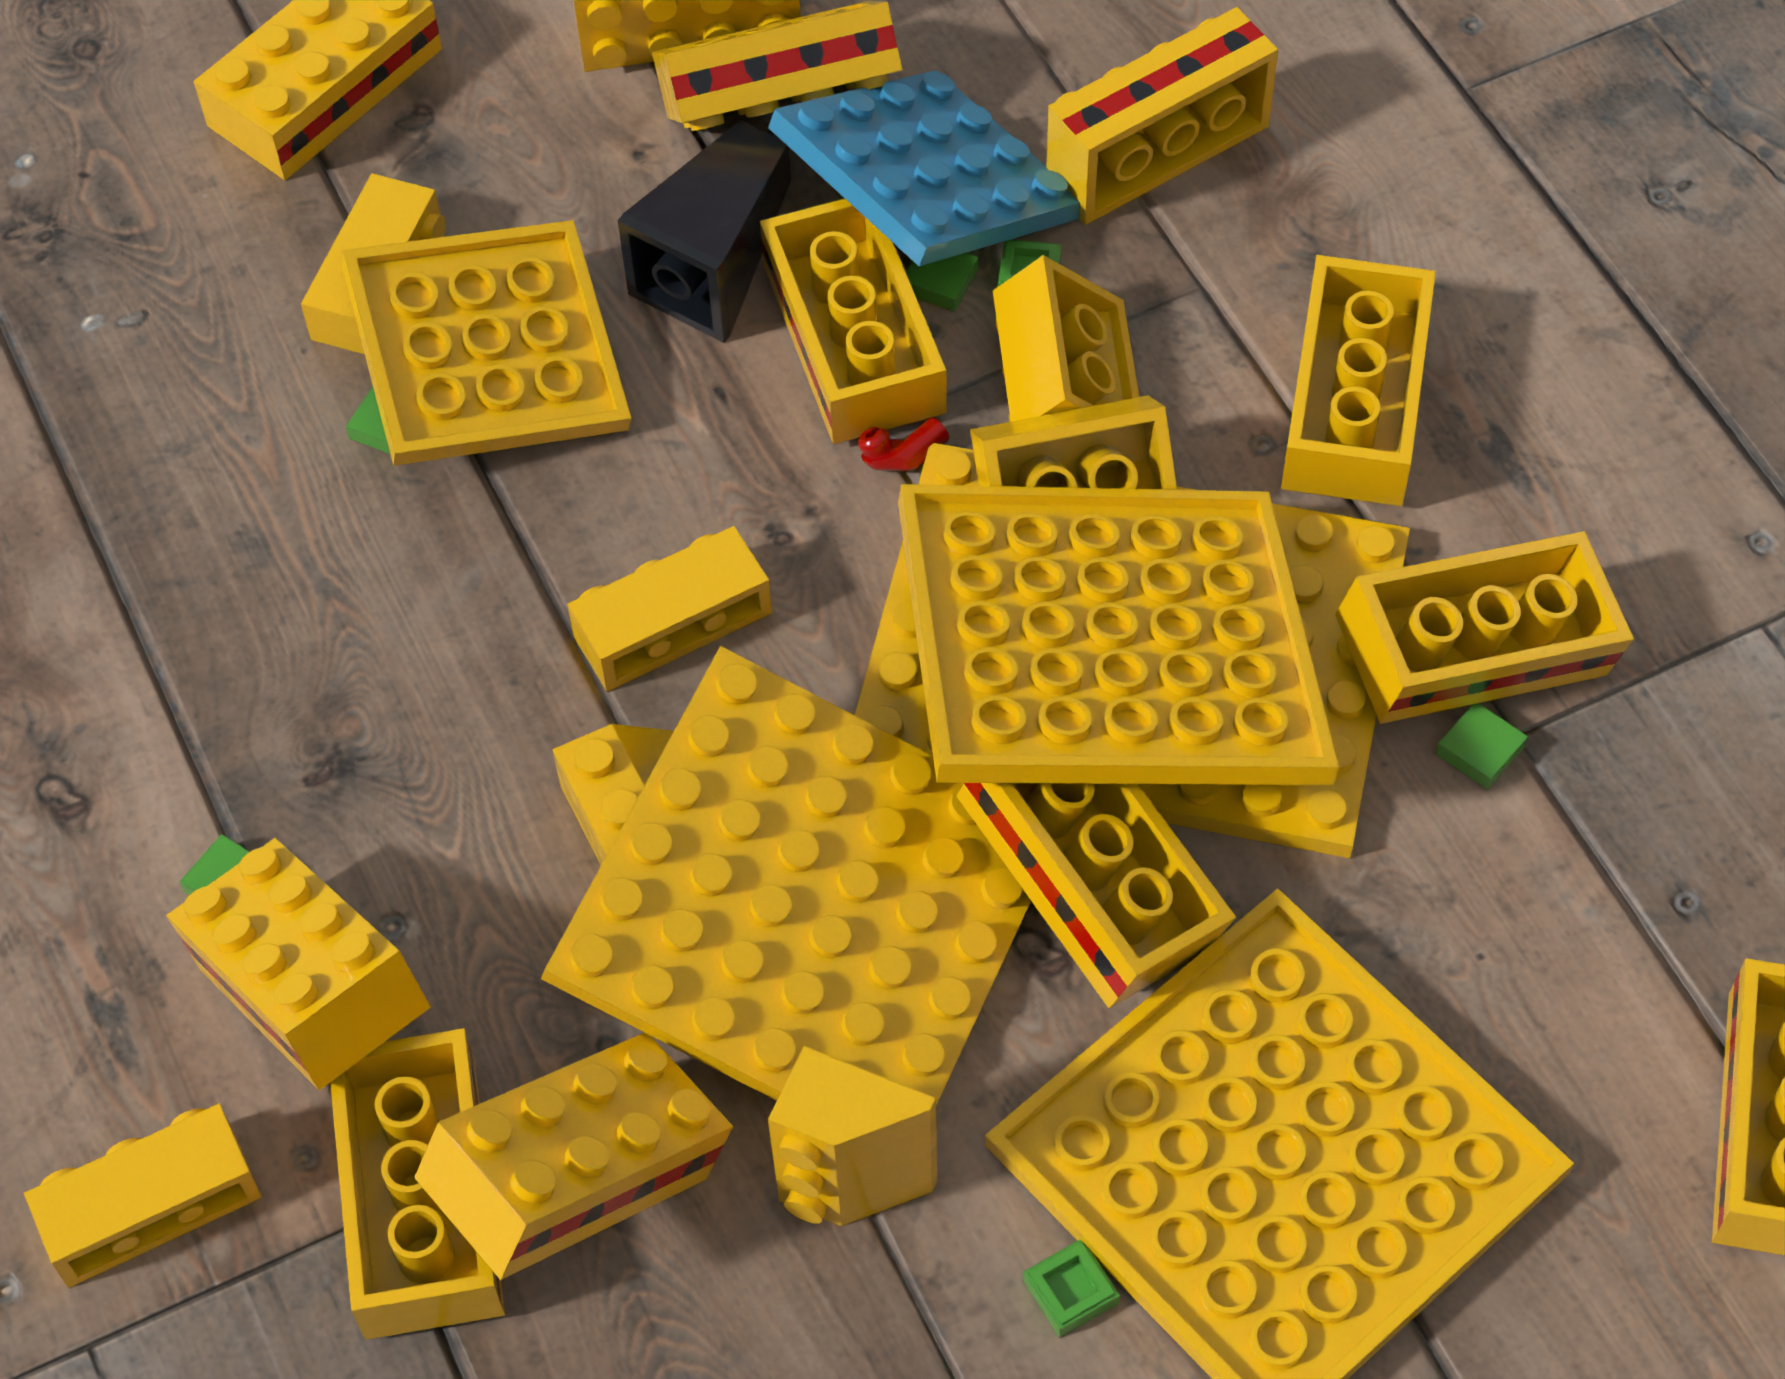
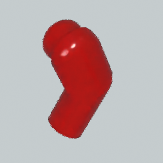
(900, 454)

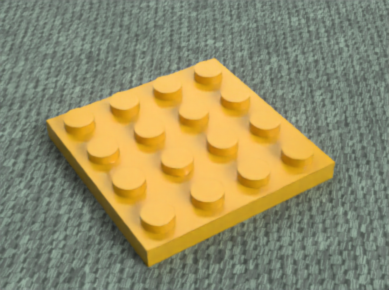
(484, 342)

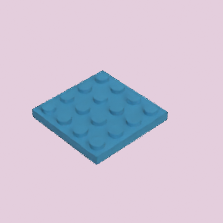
(926, 166)

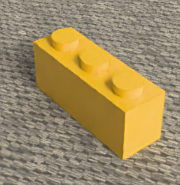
(383, 214)
(670, 607)
(141, 1194)

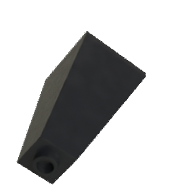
(699, 234)

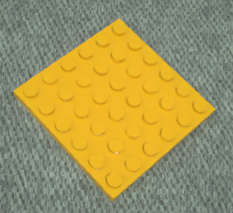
(1110, 637)
(793, 894)
(1278, 1155)

